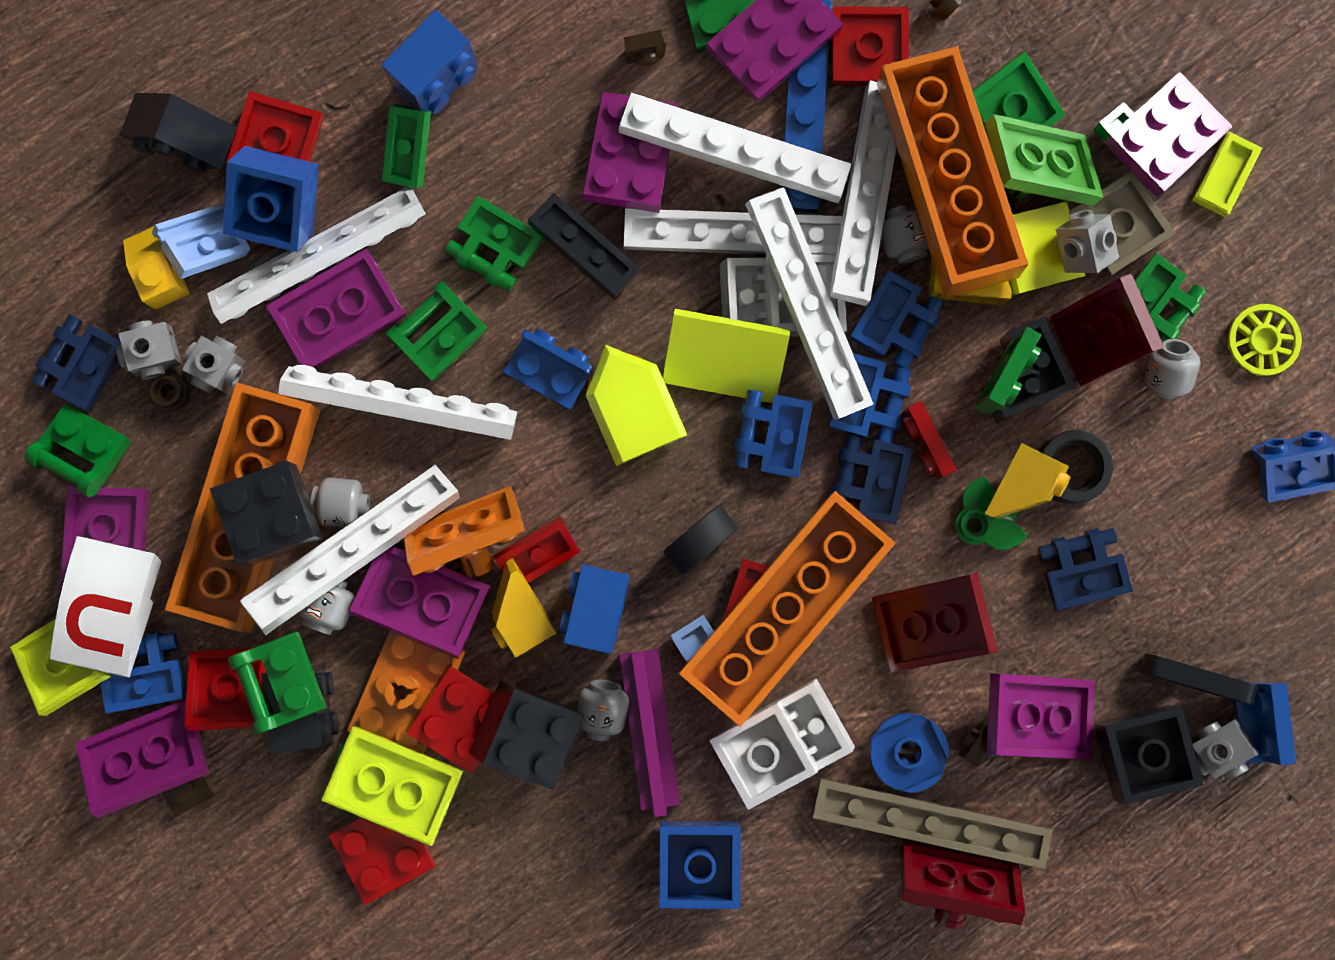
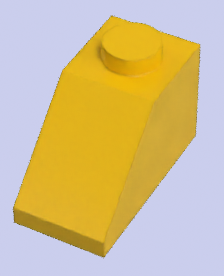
(152, 271)
(1028, 482)
(518, 613)

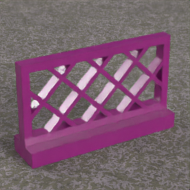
(650, 731)

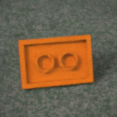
(465, 534)
(399, 687)

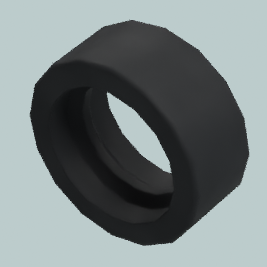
(1102, 458)
(700, 539)

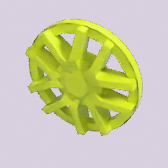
(1264, 340)

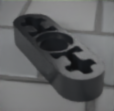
(1199, 679)

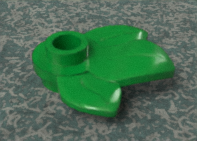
(996, 532)

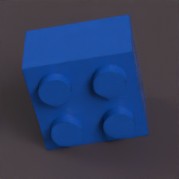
(431, 64)
(270, 198)
(595, 608)
(700, 865)

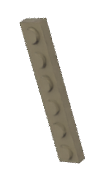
(932, 823)

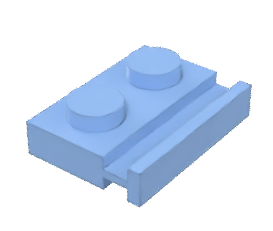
(198, 241)

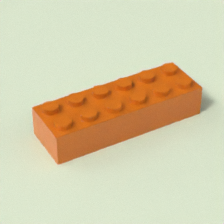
(951, 172)
(255, 434)
(786, 608)

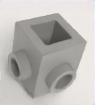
(1087, 242)
(161, 353)
(226, 367)
(1238, 745)

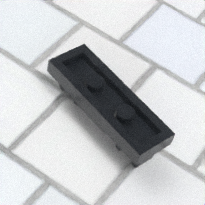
(583, 245)

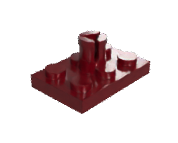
(1106, 330)
(934, 623)
(960, 884)

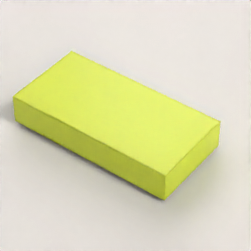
(1226, 174)

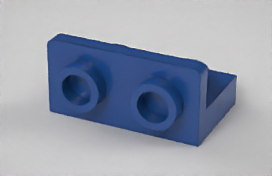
(549, 368)
(1296, 465)
(1269, 724)

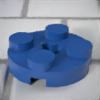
(929, 760)

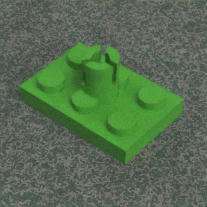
(1043, 161)

